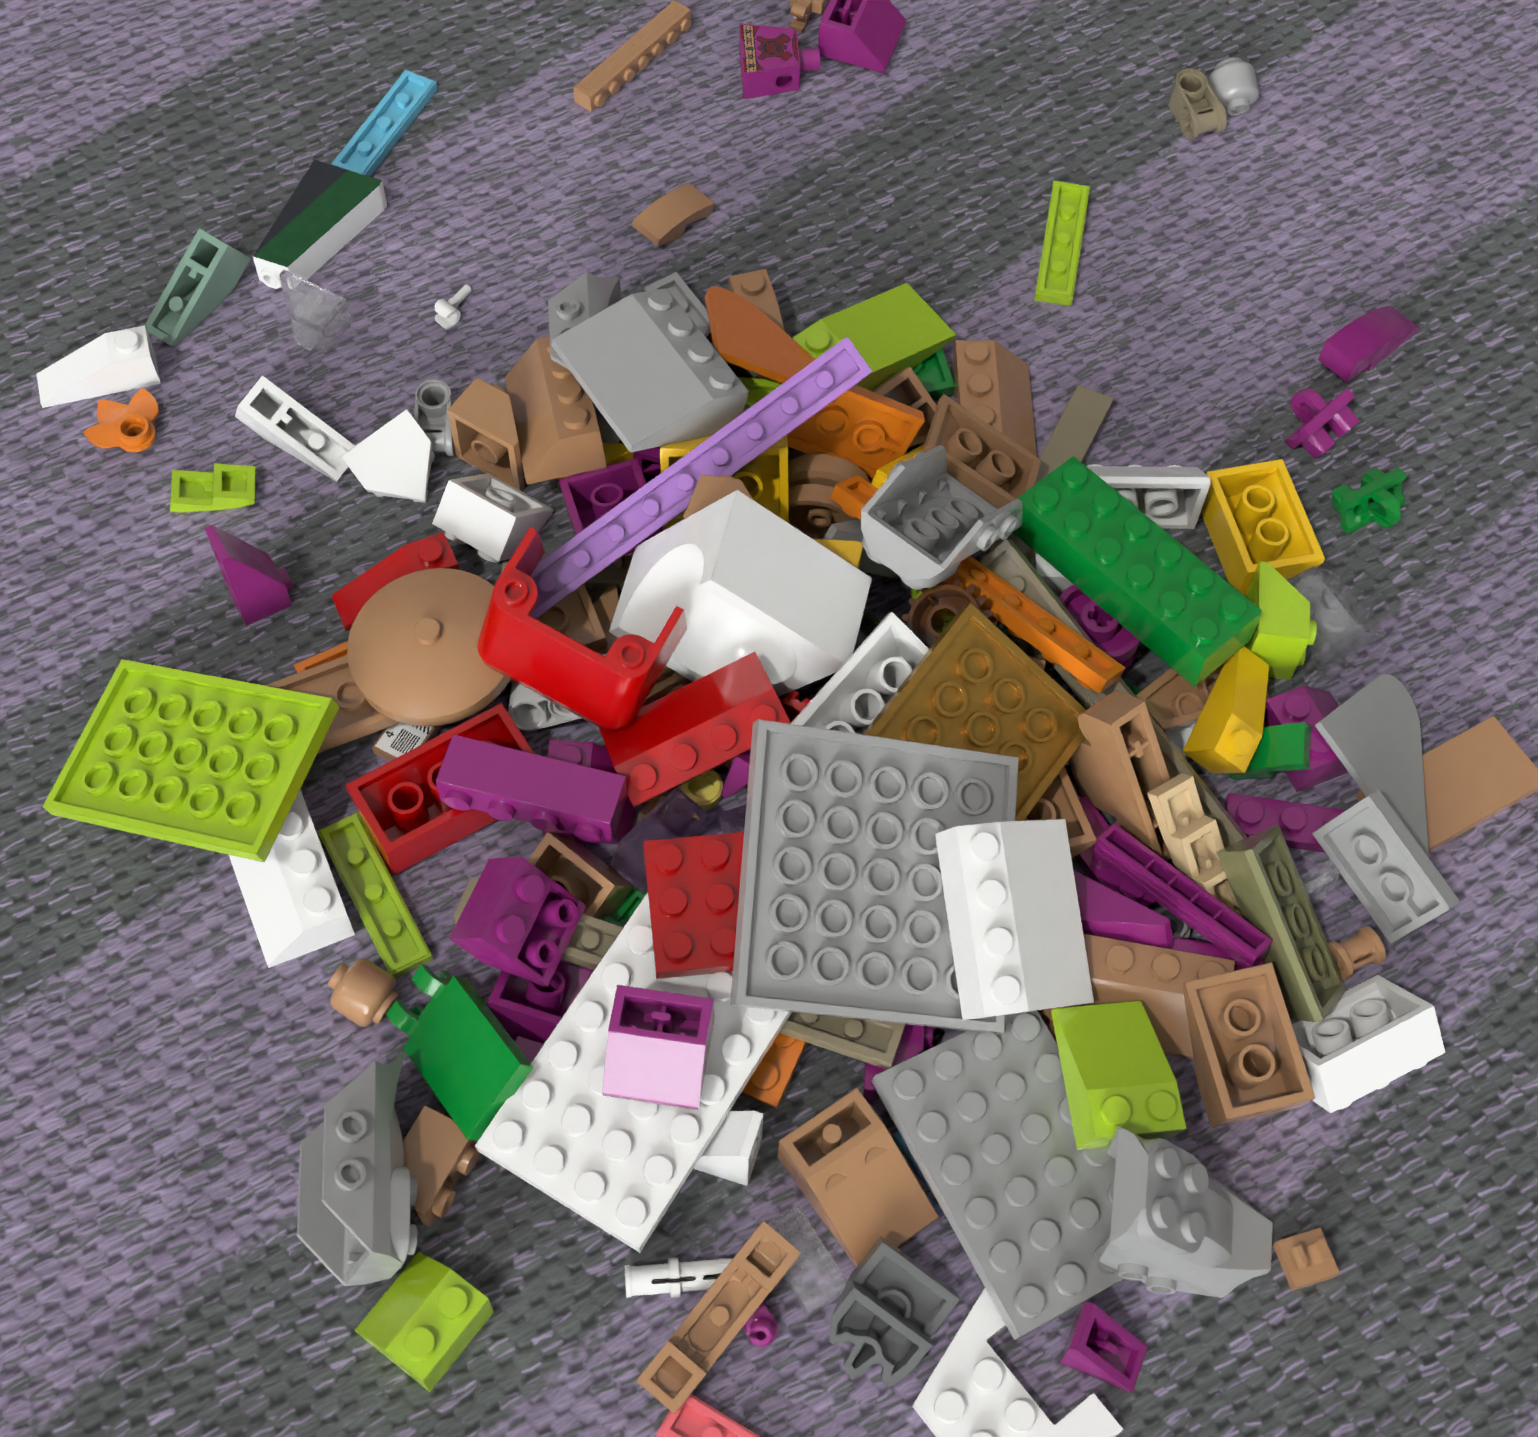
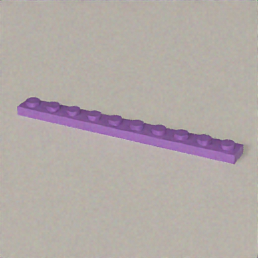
(718, 455)

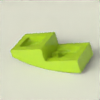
(207, 491)

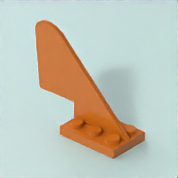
(854, 426)

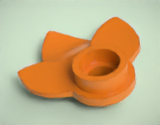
(121, 421)

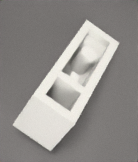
(103, 367)
(293, 428)

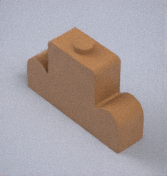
(1121, 765)

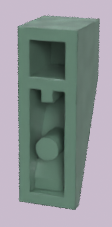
(196, 288)

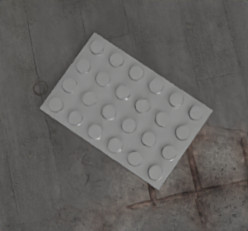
(1004, 1164)

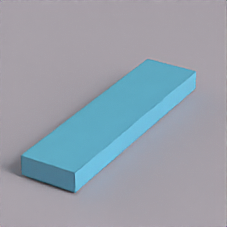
(386, 124)

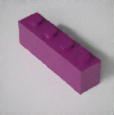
(532, 789)

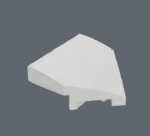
(394, 460)

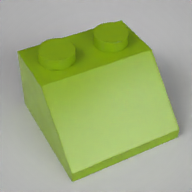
(1283, 625)
(426, 1319)

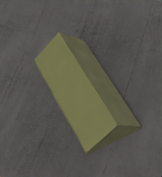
(1278, 906)

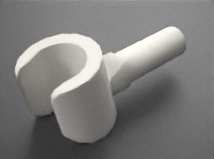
(447, 311)

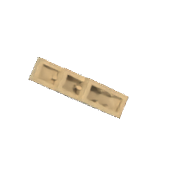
(1191, 837)

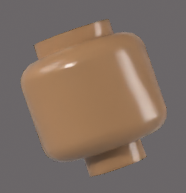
(362, 992)

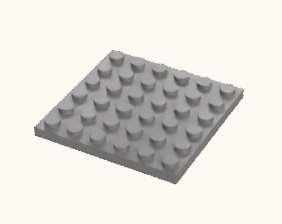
(847, 874)

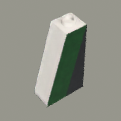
(318, 221)

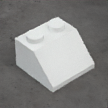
(488, 515)

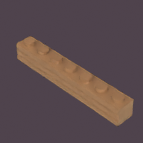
(632, 56)

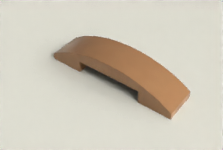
(718, 1317)

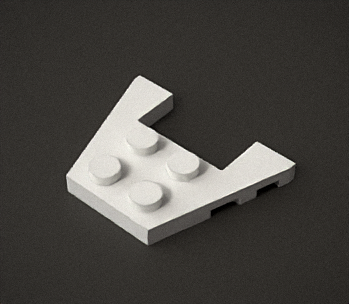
(980, 1397)

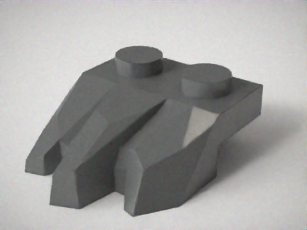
(889, 1313)

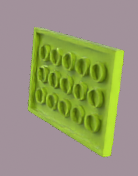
(192, 759)

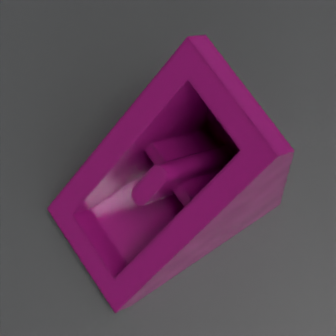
(1103, 1349)

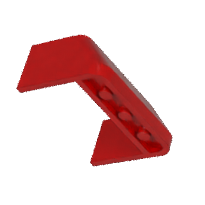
(590, 685)

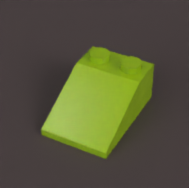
(1115, 1074)

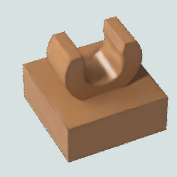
(1306, 1259)

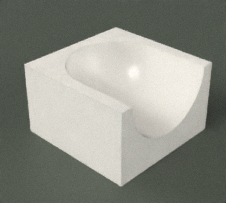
(745, 590)

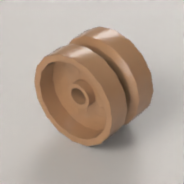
(809, 488)

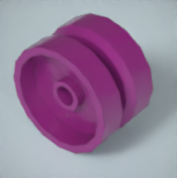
(1101, 627)

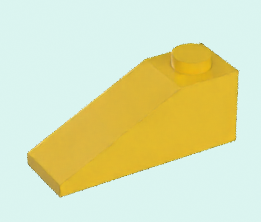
(1232, 716)

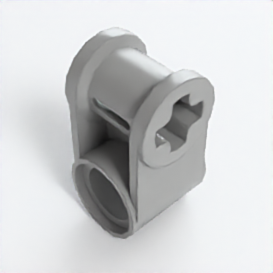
(435, 419)

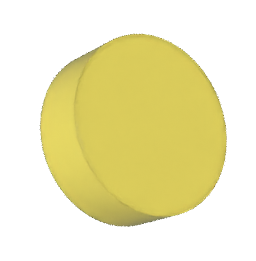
(704, 790)

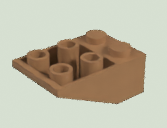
(856, 1177)

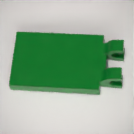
(461, 1050)

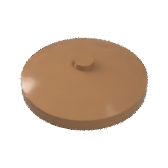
(419, 650)

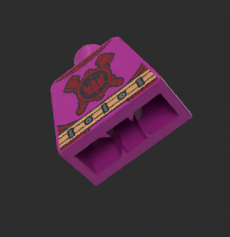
(772, 60)

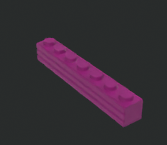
(1182, 897)

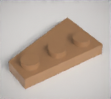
(1175, 701)

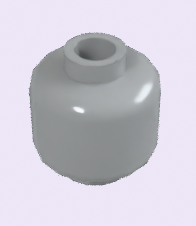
(1234, 85)

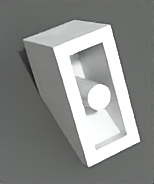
(734, 1147)

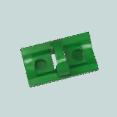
(1382, 488)

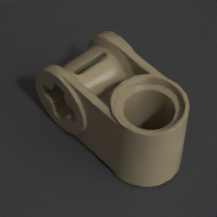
(1196, 105)

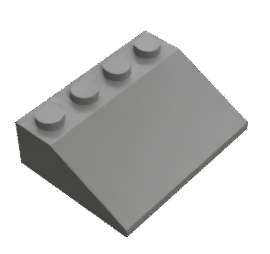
(652, 372)

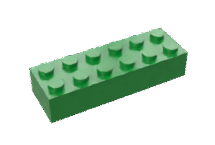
(1136, 571)

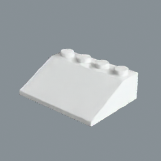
(1013, 917)

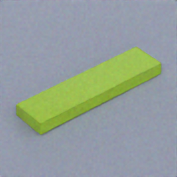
(1062, 243)
(375, 896)

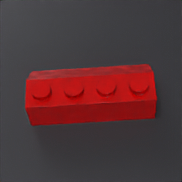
(693, 729)
(403, 800)

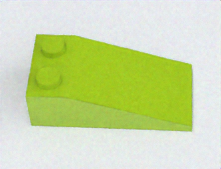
(887, 331)

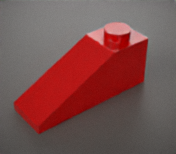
(416, 556)

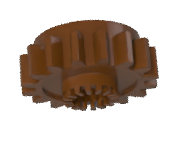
(942, 604)

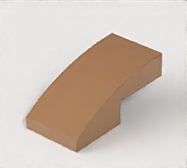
(669, 215)

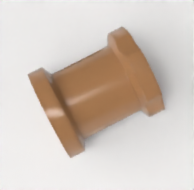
(1357, 951)

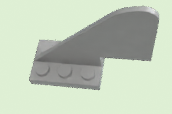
(1384, 837)

